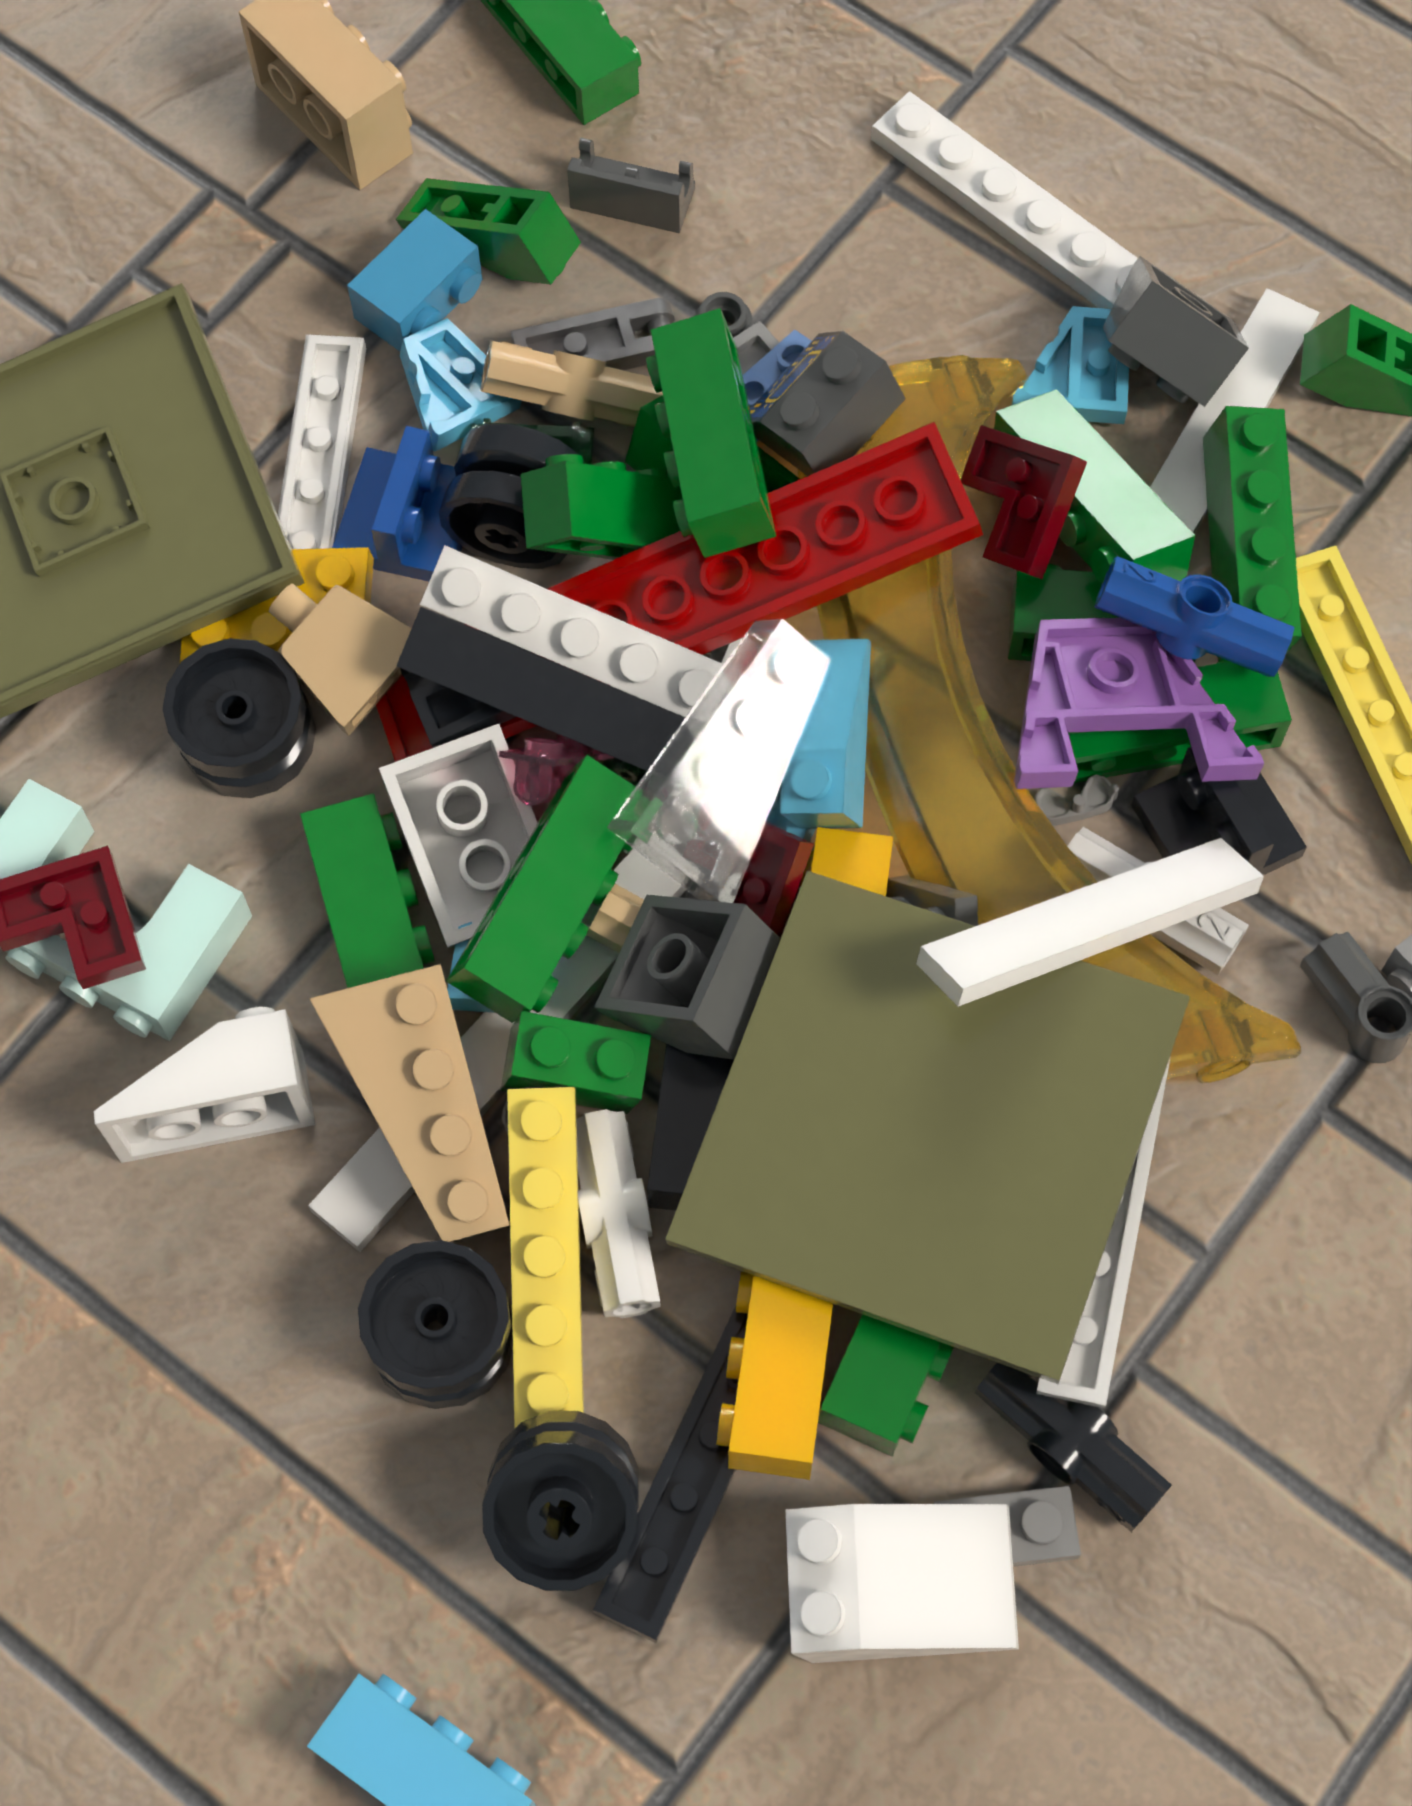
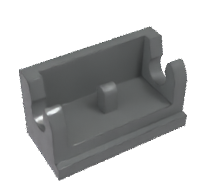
(629, 190)

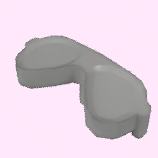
(1094, 800)

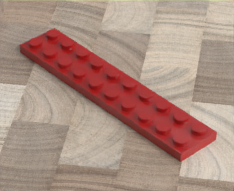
(830, 539)

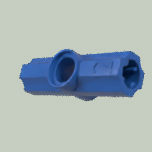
(1194, 617)

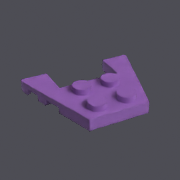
(1118, 679)

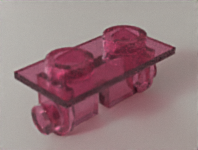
(544, 764)

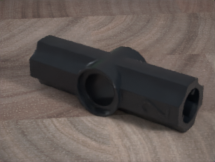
(1076, 1445)

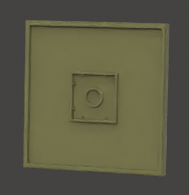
(124, 500)
(927, 1148)

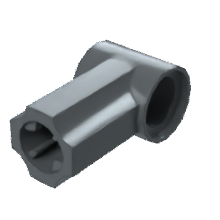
(1357, 993)

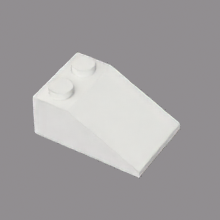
(460, 824)
(220, 1088)
(900, 1580)

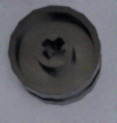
(485, 497)
(239, 718)
(459, 1292)
(554, 1540)

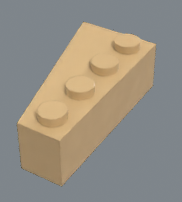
(416, 1081)

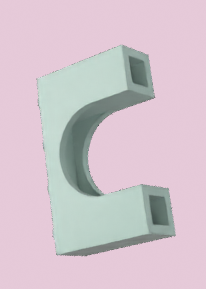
(178, 944)

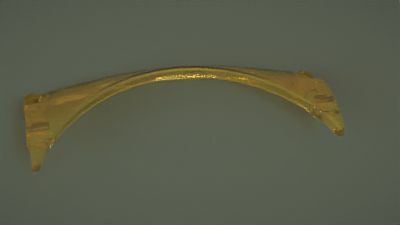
(945, 770)

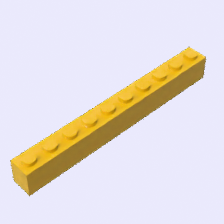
(786, 1330)

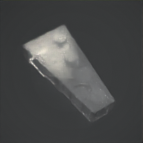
(723, 766)

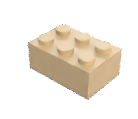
(329, 85)

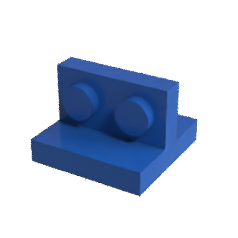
(398, 507)

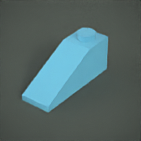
(829, 761)

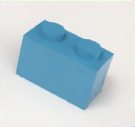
(416, 280)

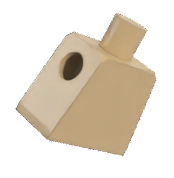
(341, 650)

